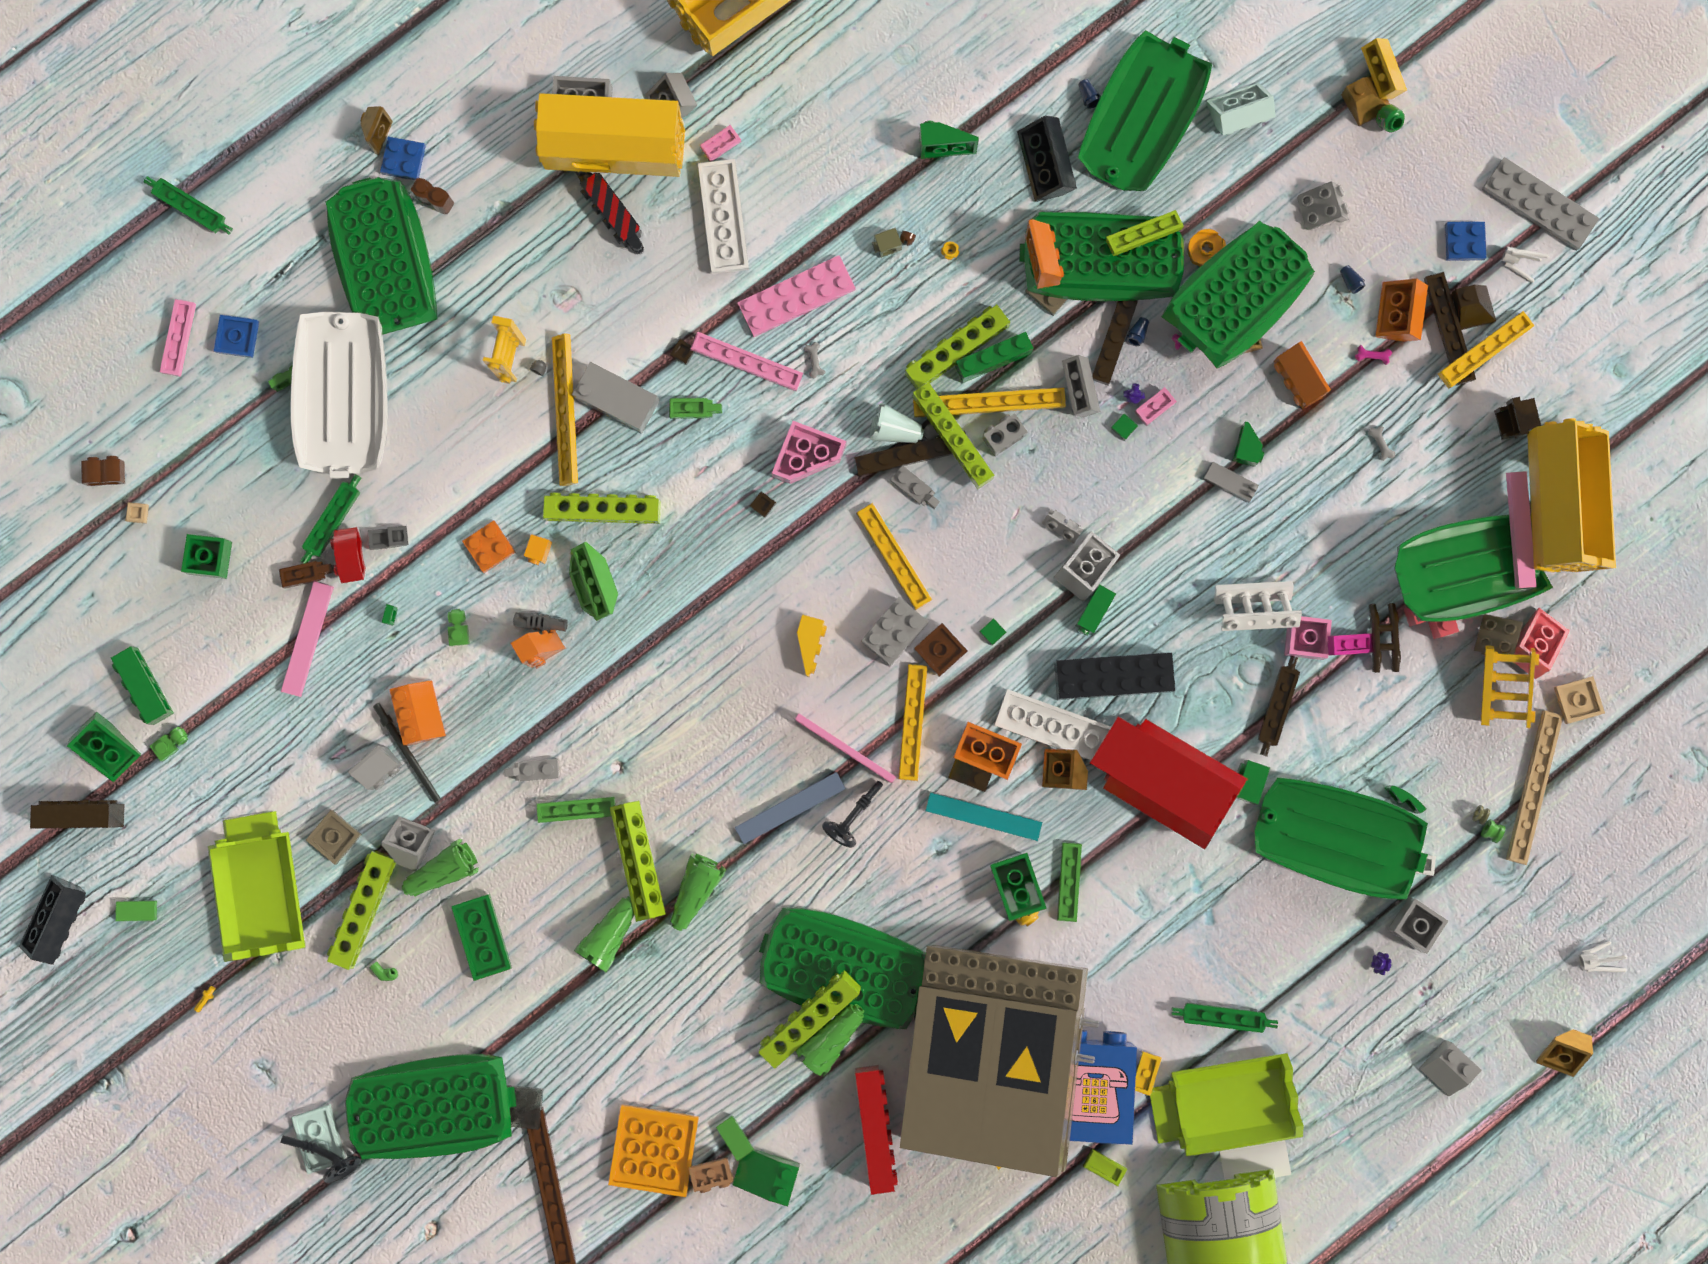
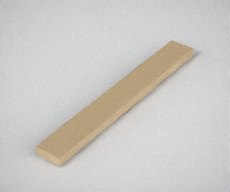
(1534, 787)

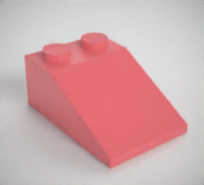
(1545, 636)

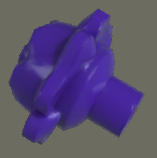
(1134, 395)
(1381, 963)

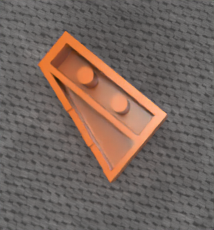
(536, 648)

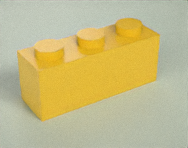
(1384, 68)

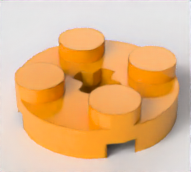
(1198, 241)

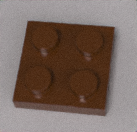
(940, 649)

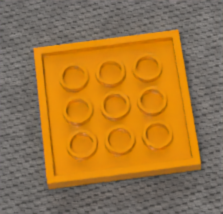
(653, 1150)

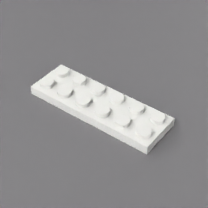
(723, 216)
(1050, 724)

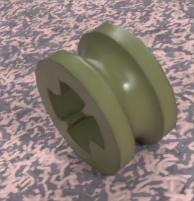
(1481, 814)

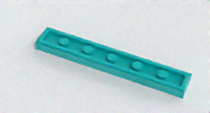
(984, 816)

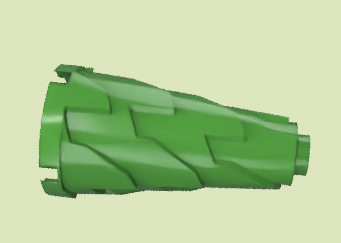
(447, 867)
(695, 889)
(606, 937)
(827, 1043)

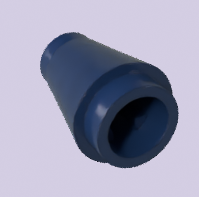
(1089, 94)
(1352, 279)
(1138, 332)

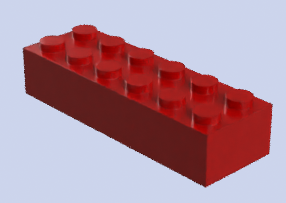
(874, 1126)

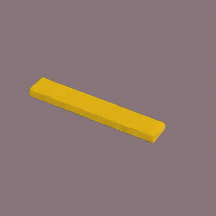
(1485, 349)
(894, 556)
(912, 722)

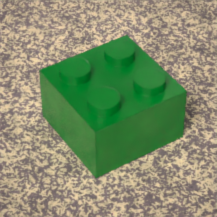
(206, 556)

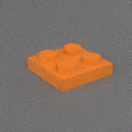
(489, 546)

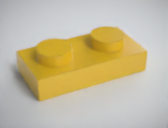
(1146, 1072)

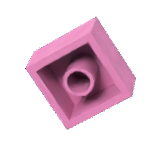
(1309, 639)

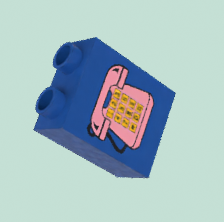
(1105, 1091)

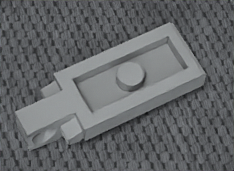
(914, 487)
(534, 770)

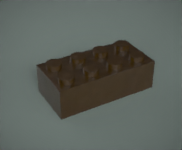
(77, 814)

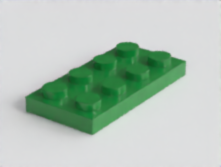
(481, 937)

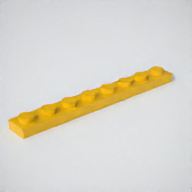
(1001, 401)
(564, 410)

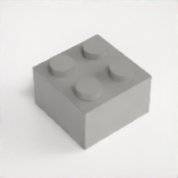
(1417, 925)

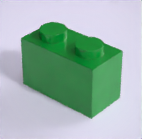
(1256, 779)

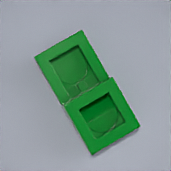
(1401, 795)

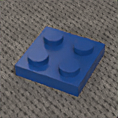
(402, 158)
(1465, 241)
(236, 336)

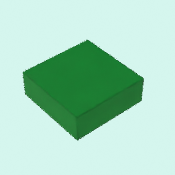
(1124, 426)
(389, 615)
(993, 631)

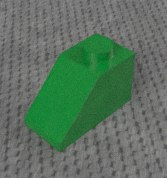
(1248, 447)

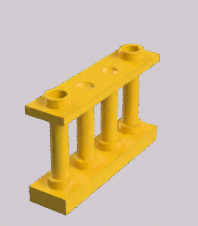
(507, 340)
(1491, 676)

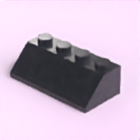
(1046, 158)
(52, 920)

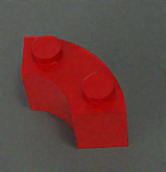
(348, 555)

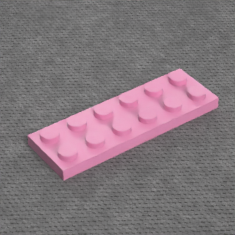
(796, 296)

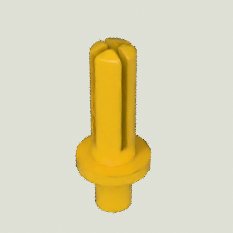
(206, 996)

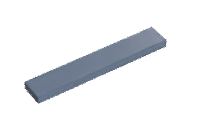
(790, 808)

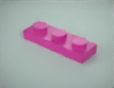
(1350, 644)

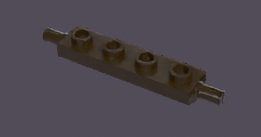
(1278, 706)

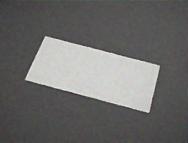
(1256, 1158)

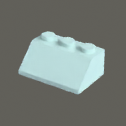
(1241, 108)

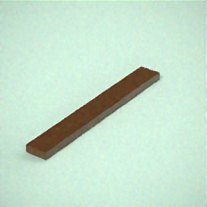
(551, 1193)

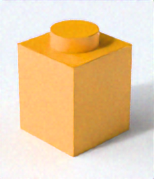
(537, 550)

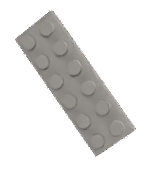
(1540, 203)

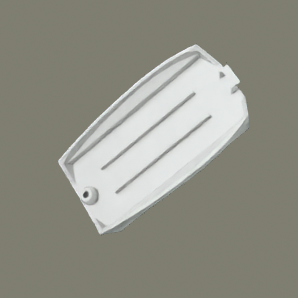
(339, 393)

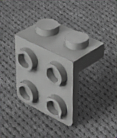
(1323, 205)

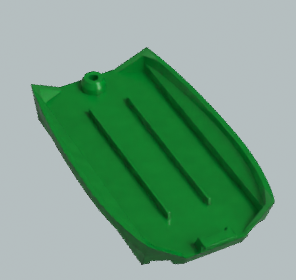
(1144, 112)
(382, 253)
(1094, 272)
(1239, 293)
(1462, 571)
(1341, 838)
(813, 946)
(430, 1107)

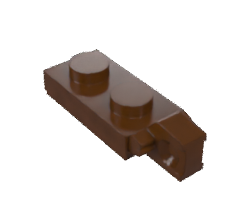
(304, 573)

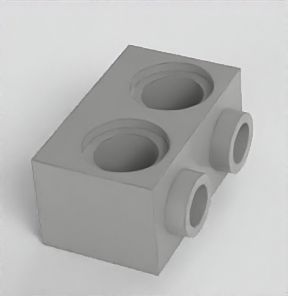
(1007, 438)

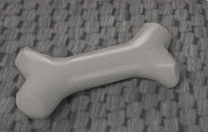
(812, 350)
(1385, 451)

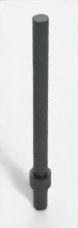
(386, 721)

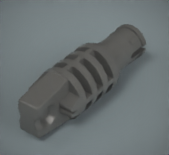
(539, 622)

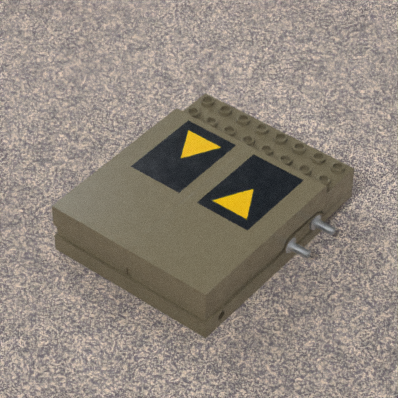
(995, 1060)

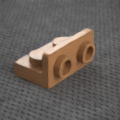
(711, 1175)

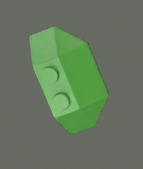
(592, 581)

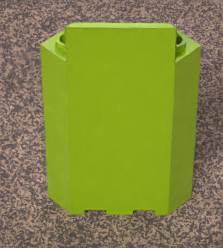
(255, 888)
(1228, 1105)

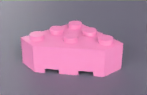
(806, 453)

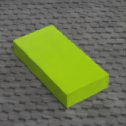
(1105, 1167)

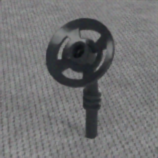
(842, 829)
(340, 1167)

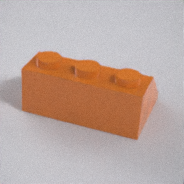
(1043, 254)
(1402, 310)
(1301, 375)
(417, 712)
(987, 750)

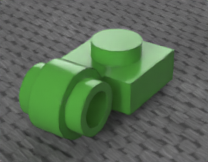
(458, 634)
(165, 746)

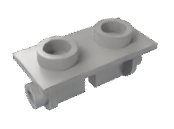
(1068, 531)

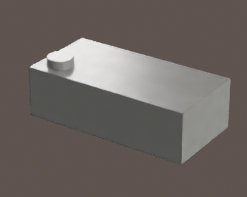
(616, 397)

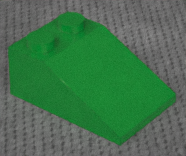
(944, 141)
(103, 747)
(1018, 886)
(767, 1176)

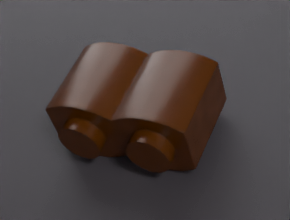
(432, 196)
(103, 472)

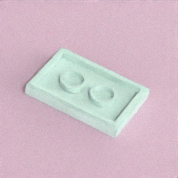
(318, 1127)

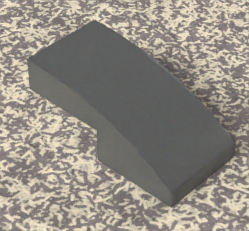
(388, 538)

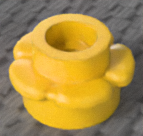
(950, 245)

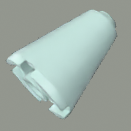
(894, 426)

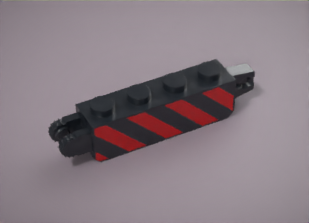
(612, 210)

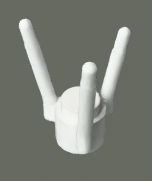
(1513, 256)
(1589, 961)

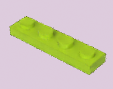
(1144, 232)

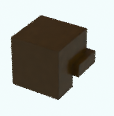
(1517, 418)

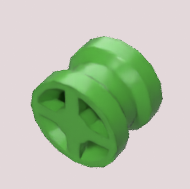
(1493, 831)

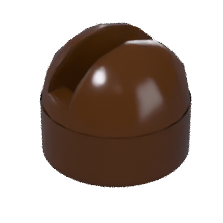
(907, 236)

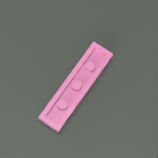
(177, 338)

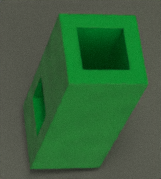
(1095, 610)

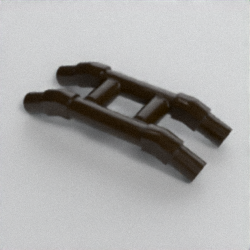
(1394, 646)

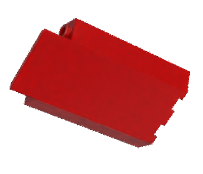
(1167, 779)

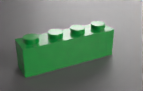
(994, 357)
(141, 685)

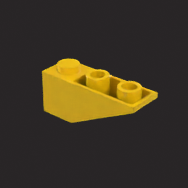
(809, 635)

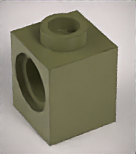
(887, 242)

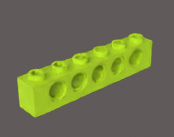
(990, 314)
(953, 435)
(650, 515)
(637, 861)
(356, 940)
(775, 1053)

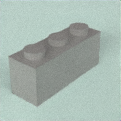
(1081, 386)

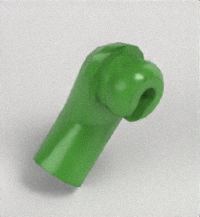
(384, 974)

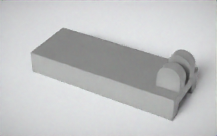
(1230, 482)

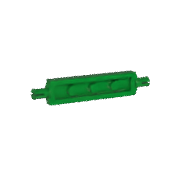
(188, 205)
(331, 519)
(1224, 1017)

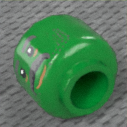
(1390, 118)

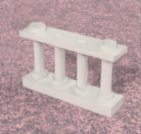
(1257, 593)

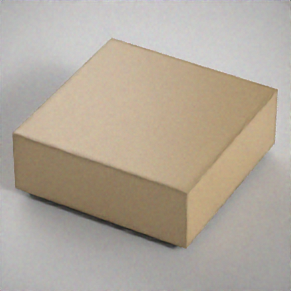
(137, 513)

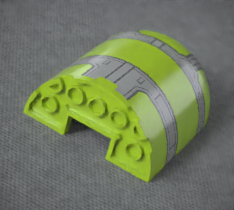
(1223, 1220)

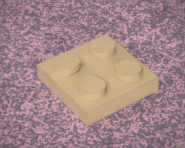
(1579, 700)

